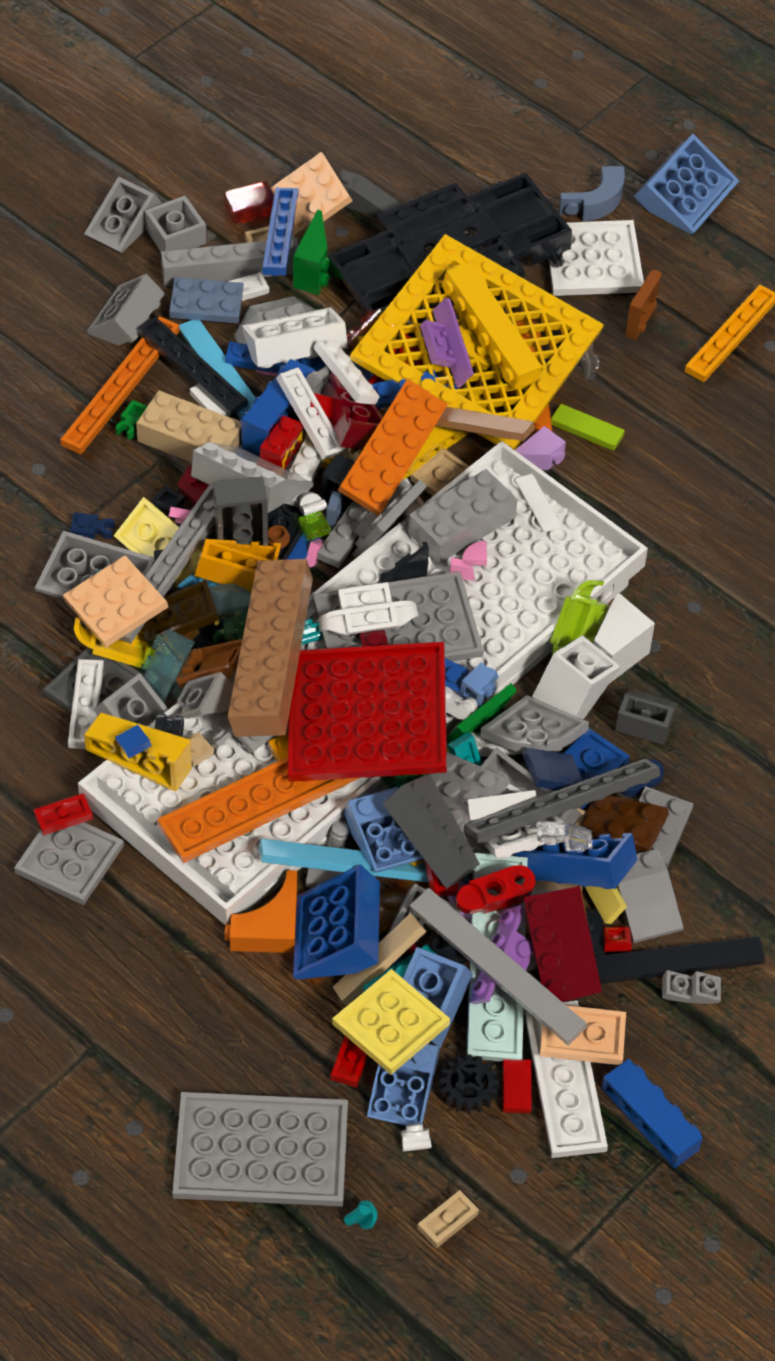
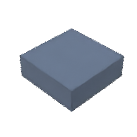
(334, 508)

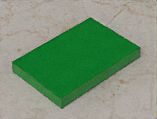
(484, 713)

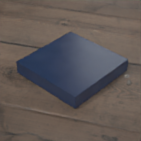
(551, 769)

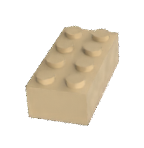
(182, 426)

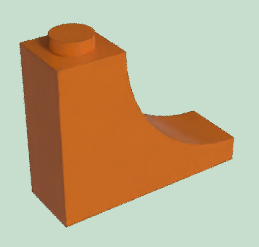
(268, 927)

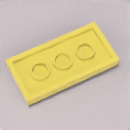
(151, 530)

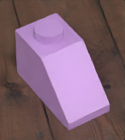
(543, 449)

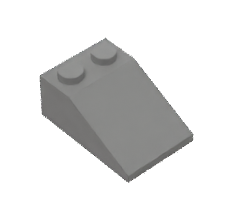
(121, 215)
(649, 899)

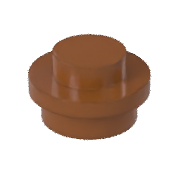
(278, 534)

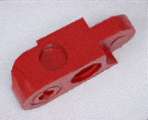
(475, 897)

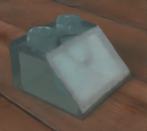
(166, 662)

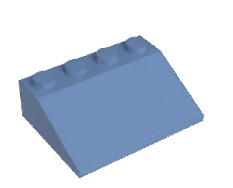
(687, 186)

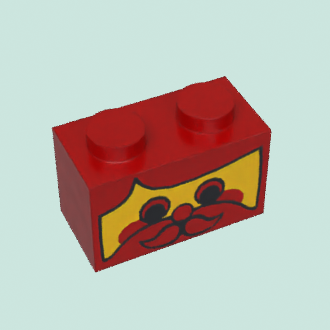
(283, 442)

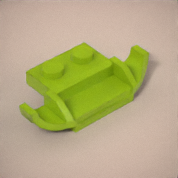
(579, 616)

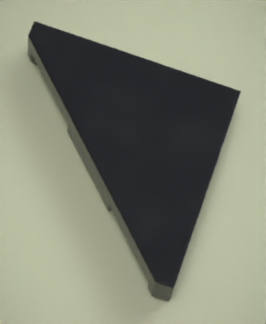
(409, 566)

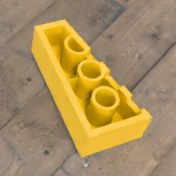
(164, 762)

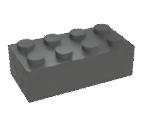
(241, 510)

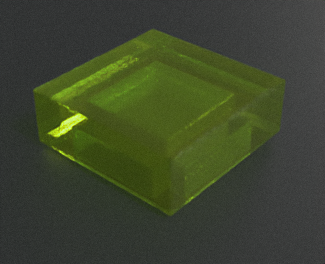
(314, 525)

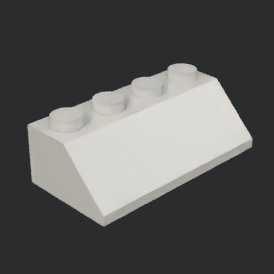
(293, 336)

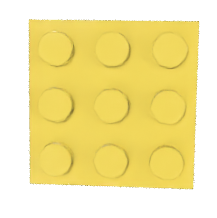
(391, 1021)

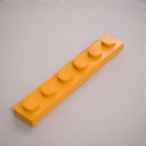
(731, 333)

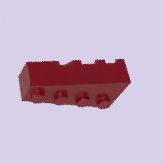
(351, 420)

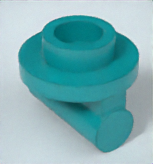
(311, 632)
(364, 1215)

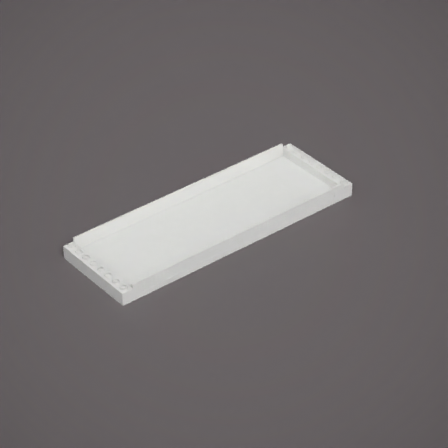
(515, 614)

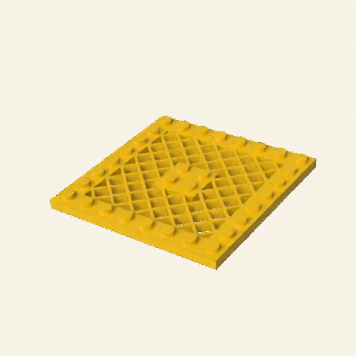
(449, 254)

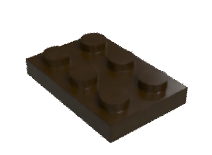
(186, 612)

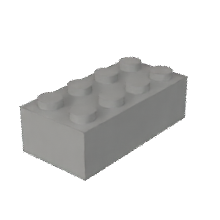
(463, 515)

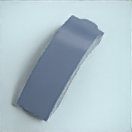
(598, 202)

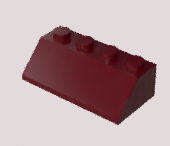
(563, 943)

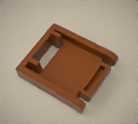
(643, 305)
(212, 660)

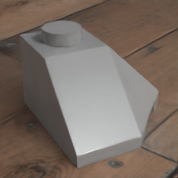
(206, 696)

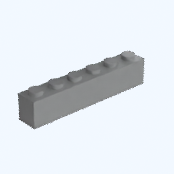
(218, 262)

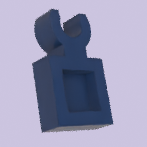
(89, 525)

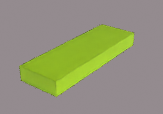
(587, 427)

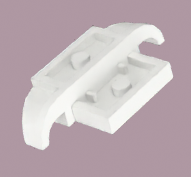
(367, 610)

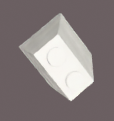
(625, 634)
(576, 677)

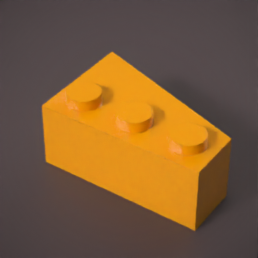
(232, 562)

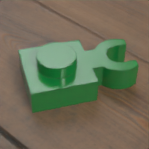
(129, 418)

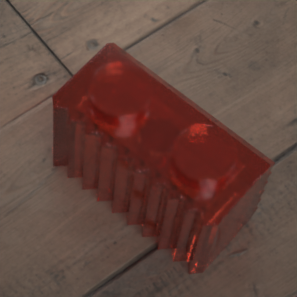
(249, 202)

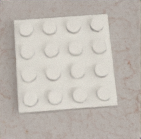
(600, 260)

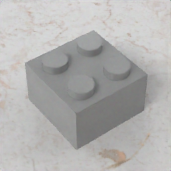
(175, 225)
(133, 702)

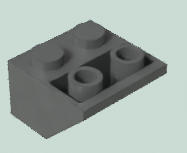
(646, 716)

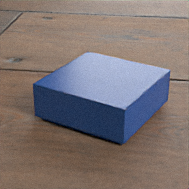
(133, 741)

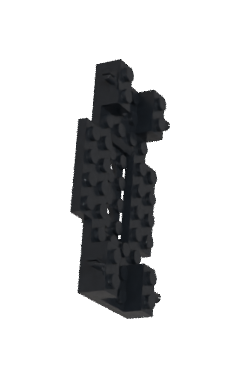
(508, 211)

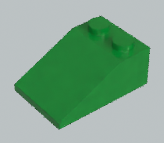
(311, 259)

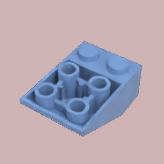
(378, 833)
(406, 1092)

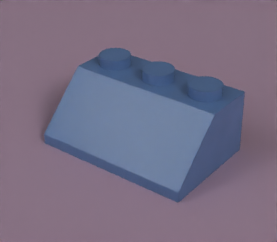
(440, 982)

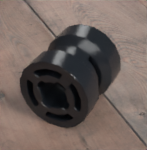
(164, 724)
(446, 950)

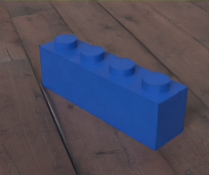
(652, 1113)

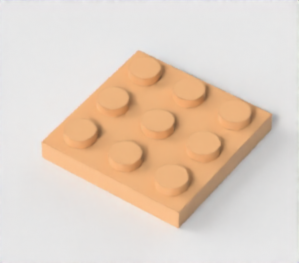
(317, 189)
(115, 601)

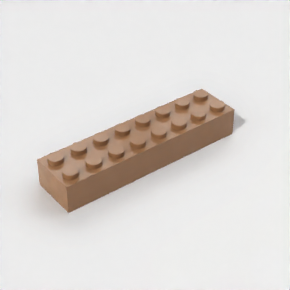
(270, 648)

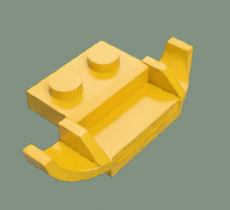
(132, 654)

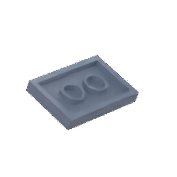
(206, 300)

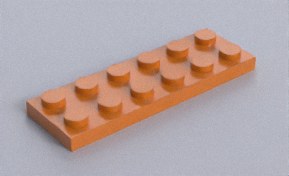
(392, 447)

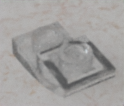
(574, 836)

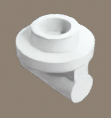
(311, 503)
(415, 1137)

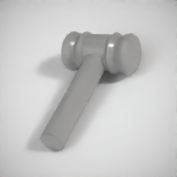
(338, 835)

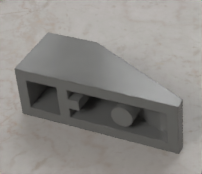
(366, 195)

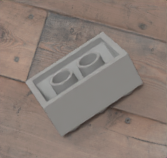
(127, 311)

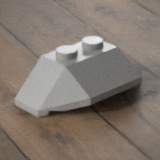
(271, 310)

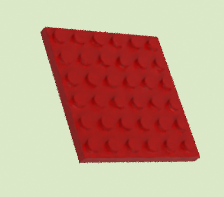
(368, 712)

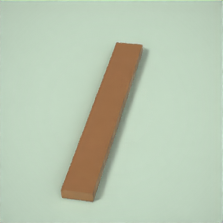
(483, 423)

